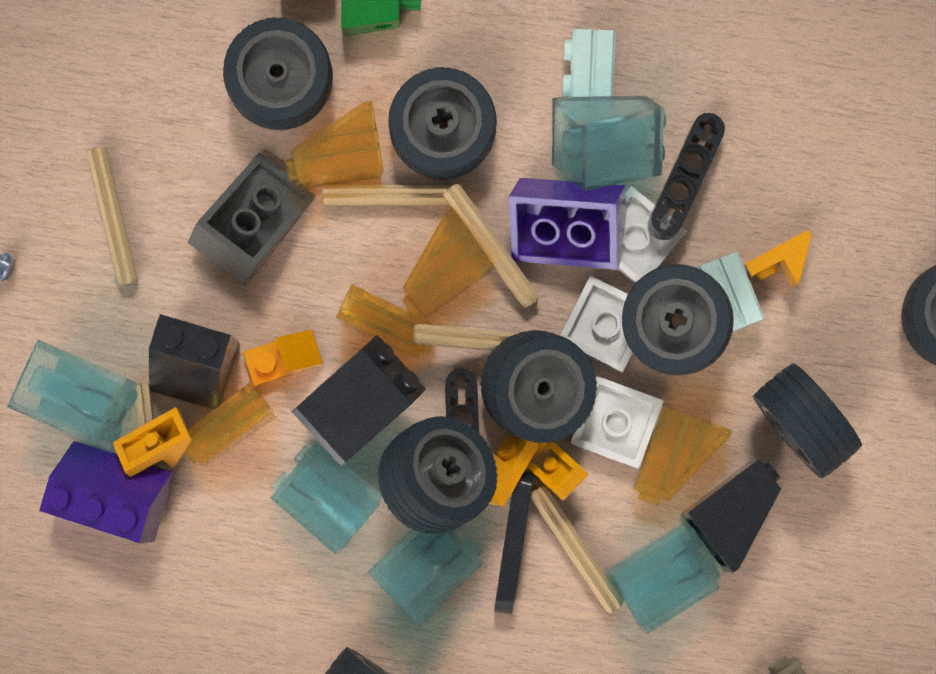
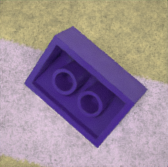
(565, 224)
(97, 493)

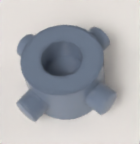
(6, 266)

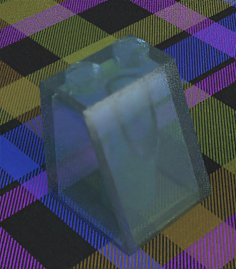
(607, 139)
(73, 395)
(326, 497)
(426, 570)
(664, 577)

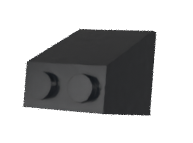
(190, 361)
(359, 400)
(734, 512)

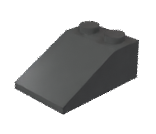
(250, 219)

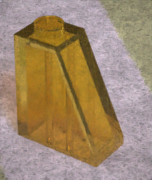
(339, 152)
(445, 268)
(376, 316)
(228, 425)
(675, 453)

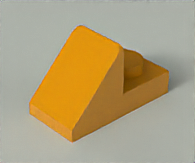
(789, 255)
(283, 357)
(156, 440)
(511, 463)
(556, 469)

